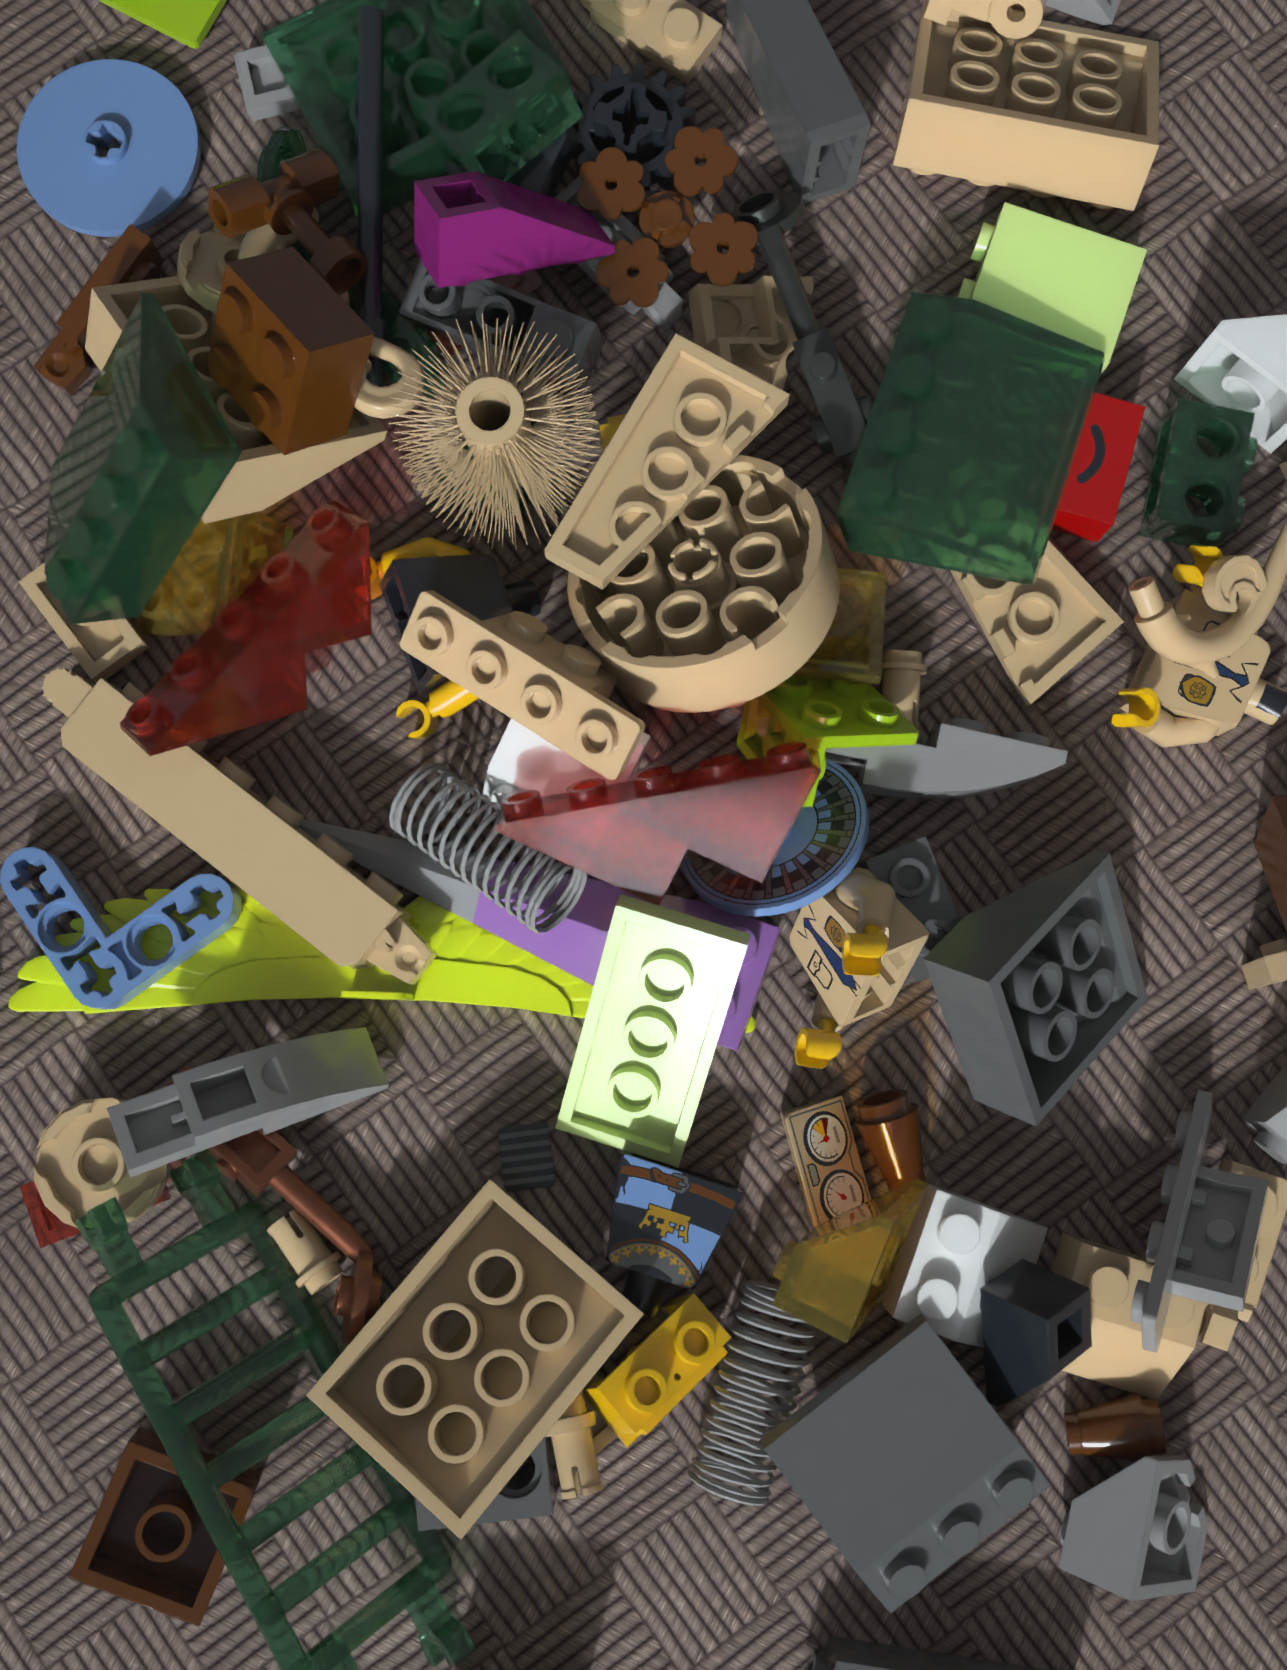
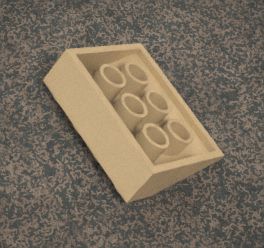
(1035, 113)
(262, 471)
(475, 1357)

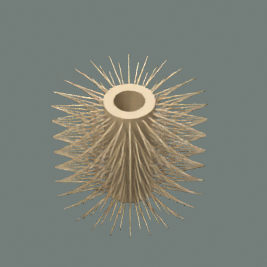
(498, 433)

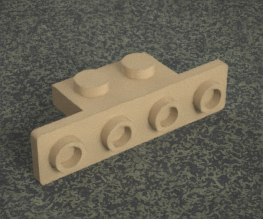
(529, 678)

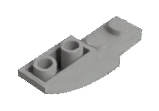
(955, 764)
(245, 1094)

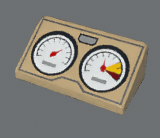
(825, 1158)

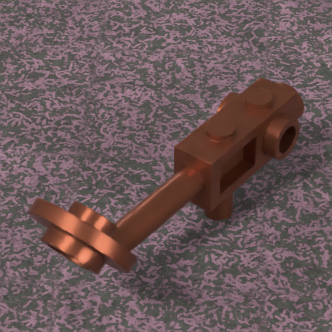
(264, 1161)

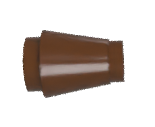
(892, 1135)
(1117, 1429)

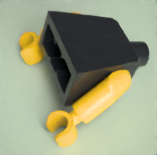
(463, 579)

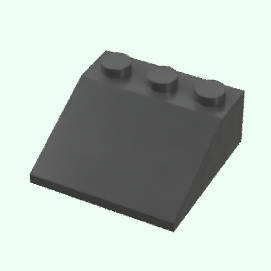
(1038, 986)
(904, 1463)

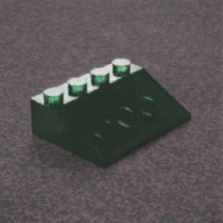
(425, 54)
(969, 441)
(133, 474)

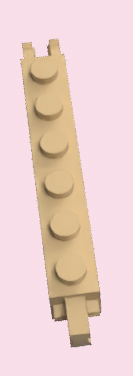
(242, 834)

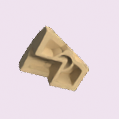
(746, 325)

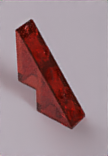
(254, 654)
(642, 827)

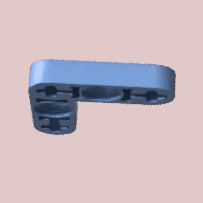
(122, 948)

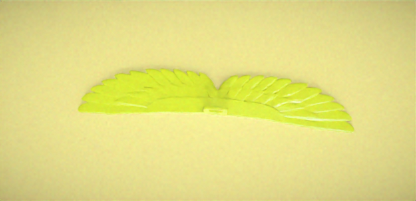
(273, 962)

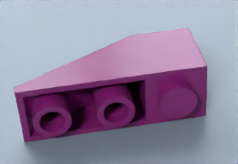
(490, 228)

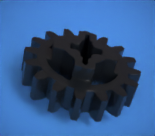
(614, 107)

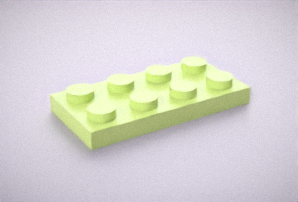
(651, 1029)

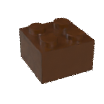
(288, 349)
(150, 1537)

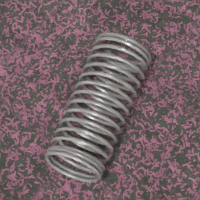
(439, 808)
(758, 1297)

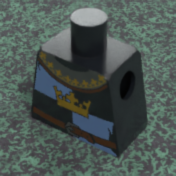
(665, 1226)

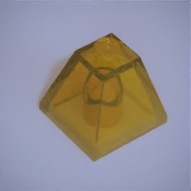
(847, 1262)

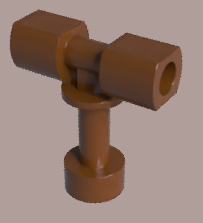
(287, 208)

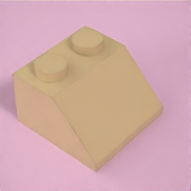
(1116, 1340)

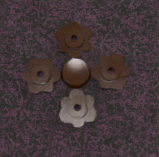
(667, 216)

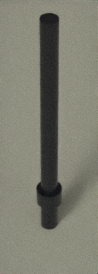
(371, 175)

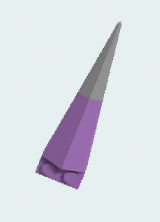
(577, 940)

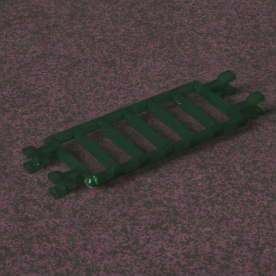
(107, 1233)

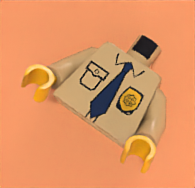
(1183, 704)
(857, 954)

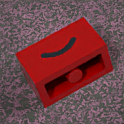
(1099, 468)

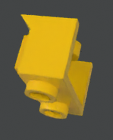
(659, 1370)

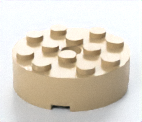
(719, 597)

